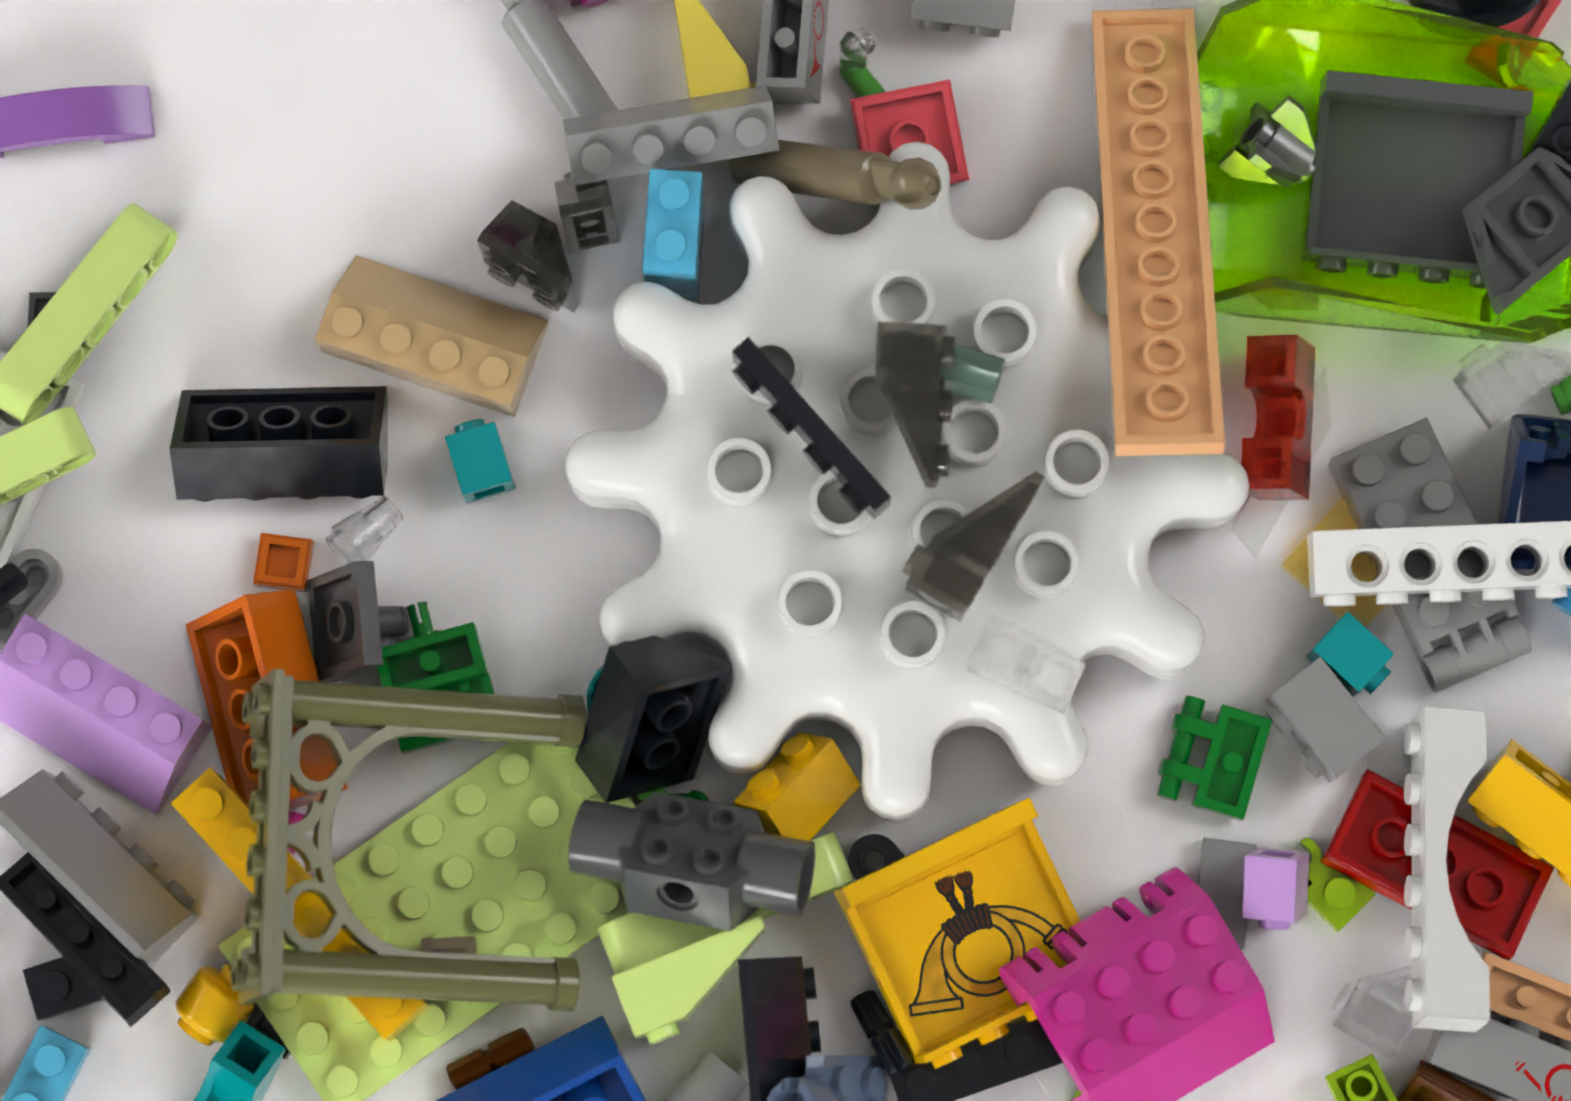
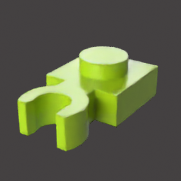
(1331, 892)

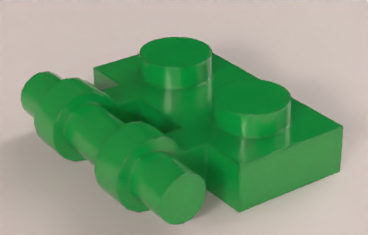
(1230, 761)

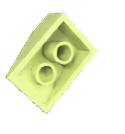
(676, 984)

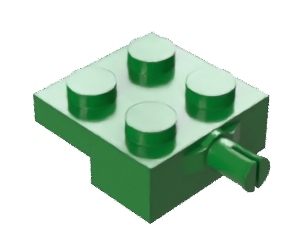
(435, 661)

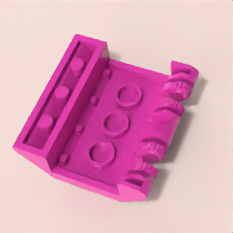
(1144, 999)

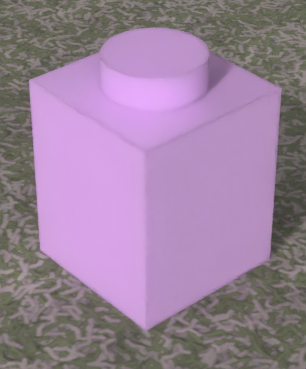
(1275, 887)

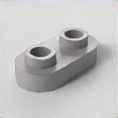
(33, 598)

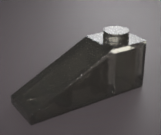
(586, 213)
(964, 554)

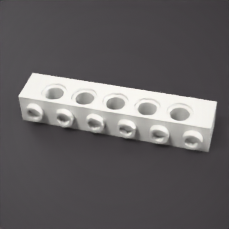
(1333, 550)

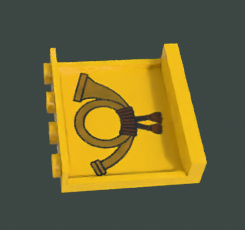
(948, 922)

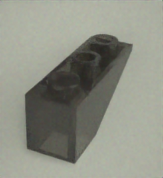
(912, 376)

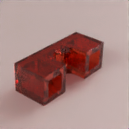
(1282, 384)

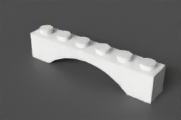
(1448, 974)

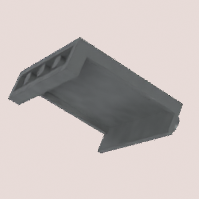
(1401, 168)

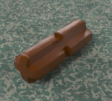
(484, 1062)

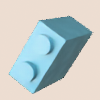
(674, 231)

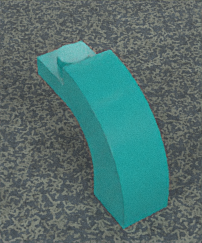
(242, 1067)

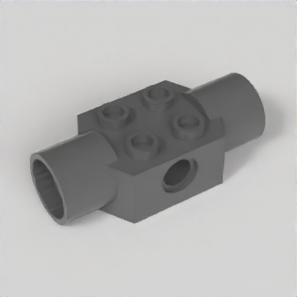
(692, 859)

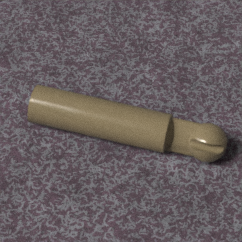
(843, 174)

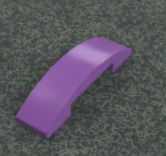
(75, 115)

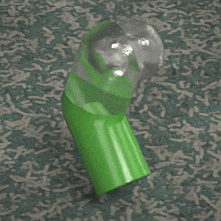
(853, 62)

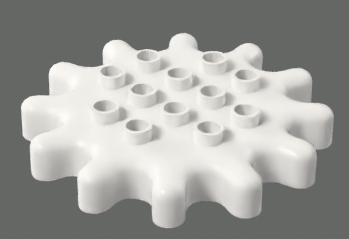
(812, 593)

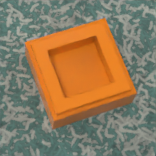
(283, 562)

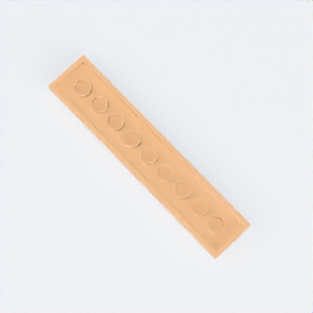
(1156, 234)

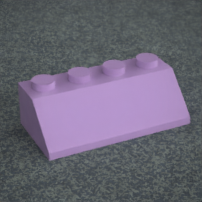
(95, 715)

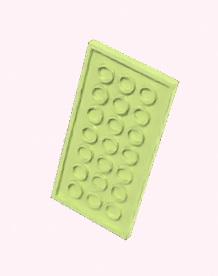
(464, 863)

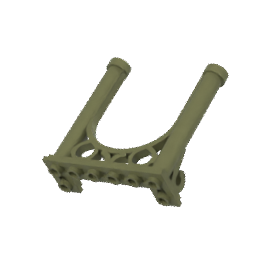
(386, 970)

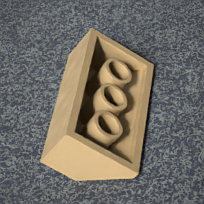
(431, 335)

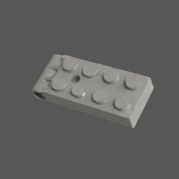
(1410, 484)

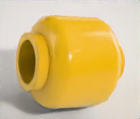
(210, 1006)

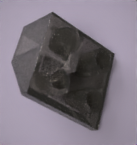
(528, 251)

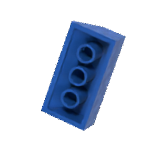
(570, 1068)

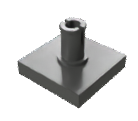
(349, 621)

